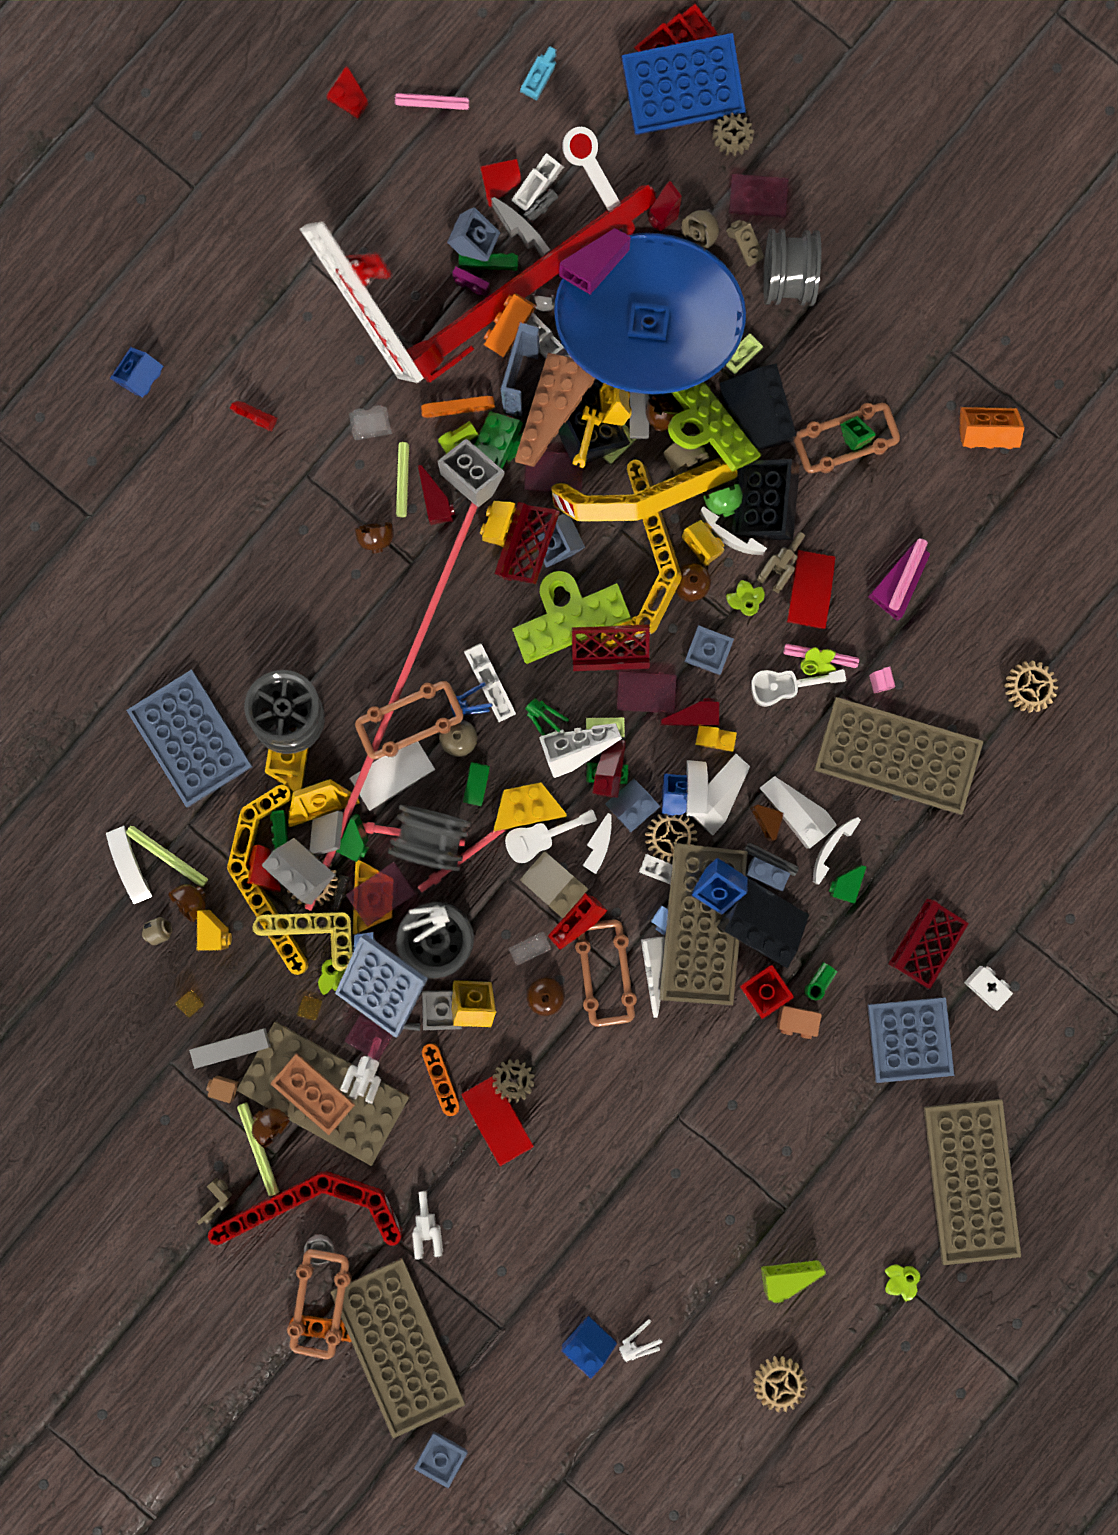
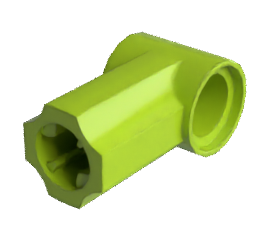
(452, 439)

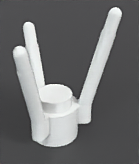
(438, 917)
(631, 1351)

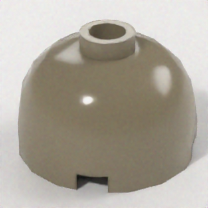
(701, 228)
(460, 739)

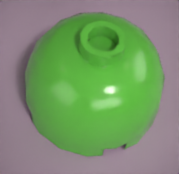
(724, 500)

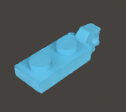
(539, 74)

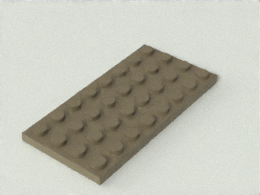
(898, 755)
(697, 954)
(360, 1131)
(972, 1182)
(398, 1348)

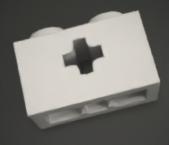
(978, 983)

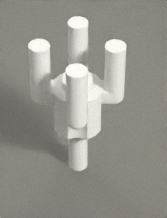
(364, 1074)
(426, 1229)

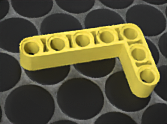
(312, 928)

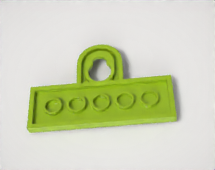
(714, 425)
(554, 629)

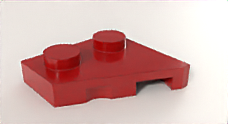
(348, 94)

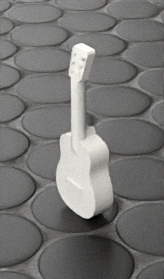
(771, 687)
(526, 843)

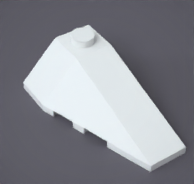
(572, 749)
(722, 794)
(801, 814)
(653, 958)

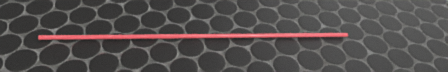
(404, 674)

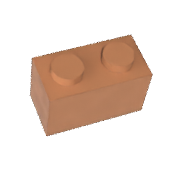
(799, 1021)

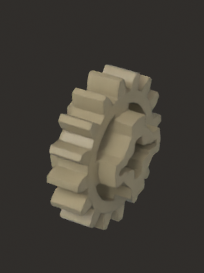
(740, 130)
(517, 1087)

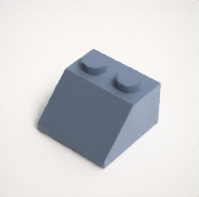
(473, 235)
(564, 541)
(632, 805)

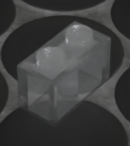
(370, 422)
(530, 948)

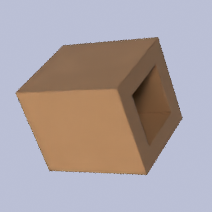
(222, 1089)

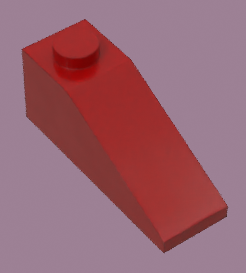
(577, 920)

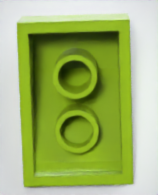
(787, 1279)

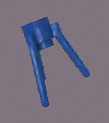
(472, 709)

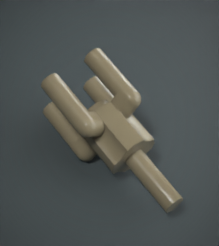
(782, 564)

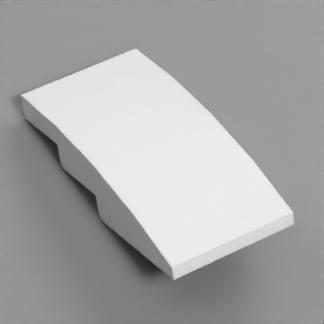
(394, 774)

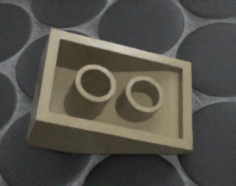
(553, 884)

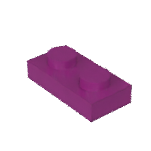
(476, 284)

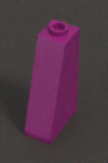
(595, 261)
(885, 589)

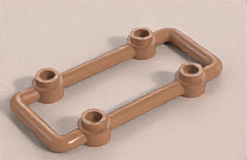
(865, 412)
(376, 714)
(628, 997)
(296, 1327)

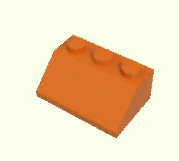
(507, 323)
(991, 427)

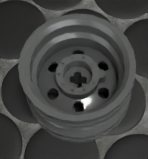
(792, 267)
(282, 739)
(429, 838)
(424, 962)

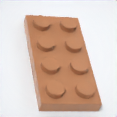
(312, 1094)

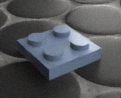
(709, 650)
(441, 1459)

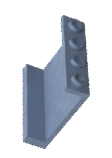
(527, 345)

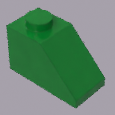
(856, 433)
(354, 840)
(847, 885)

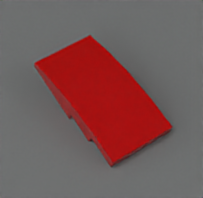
(682, 28)
(811, 589)
(497, 1122)

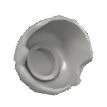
(544, 299)
(321, 1243)

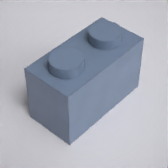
(767, 874)

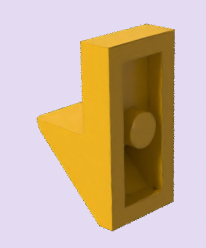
(716, 738)

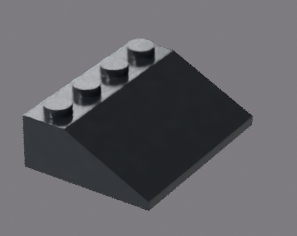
(760, 407)
(605, 437)
(767, 500)
(766, 924)

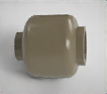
(157, 931)

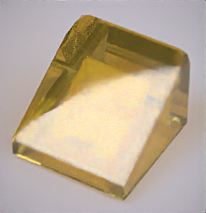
(189, 1003)
(309, 1008)

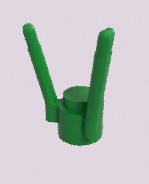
(537, 709)

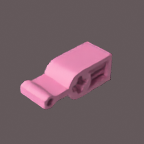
(882, 680)

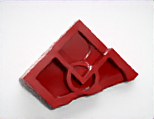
(500, 178)
(255, 415)
(258, 874)

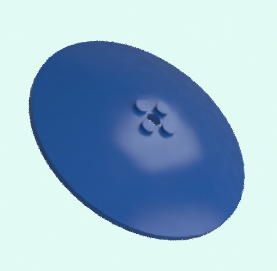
(677, 286)

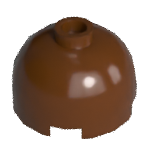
(661, 411)
(375, 536)
(687, 588)
(188, 900)
(539, 990)
(268, 1125)

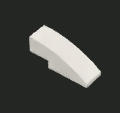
(537, 182)
(599, 844)

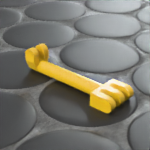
(591, 420)

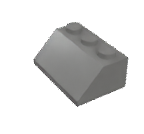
(471, 472)
(298, 871)

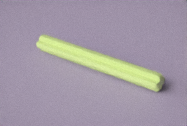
(166, 856)
(258, 1150)

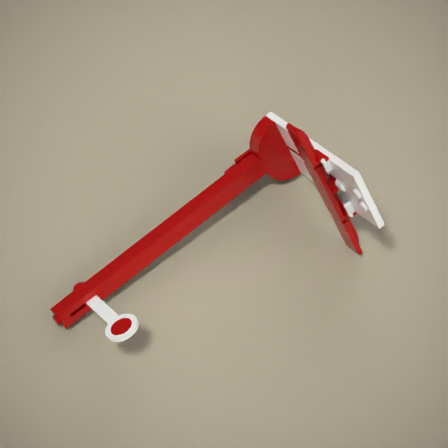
(421, 360)

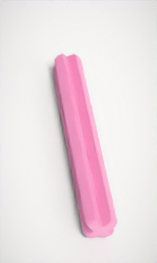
(432, 101)
(908, 574)
(839, 659)

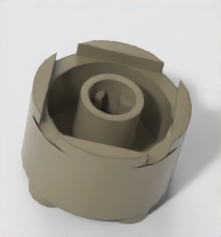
(684, 459)

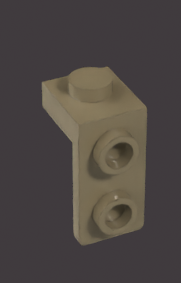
(747, 241)
(219, 1189)

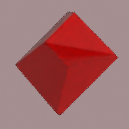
(766, 991)

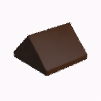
(768, 820)

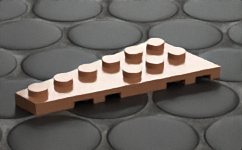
(555, 400)

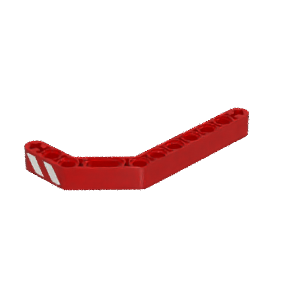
(299, 1197)

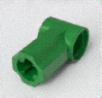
(822, 980)

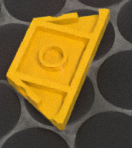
(287, 768)
(317, 801)
(526, 806)
(362, 873)

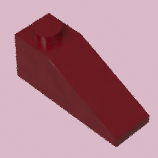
(665, 208)
(436, 501)
(700, 714)
(609, 770)

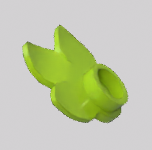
(744, 596)
(818, 662)
(329, 980)
(899, 1282)

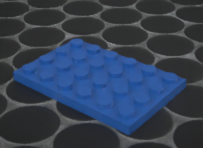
(683, 84)

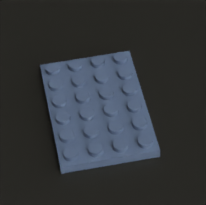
(189, 738)

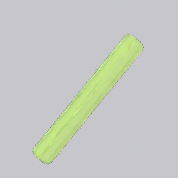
(402, 479)

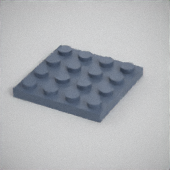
(380, 985)
(910, 1040)

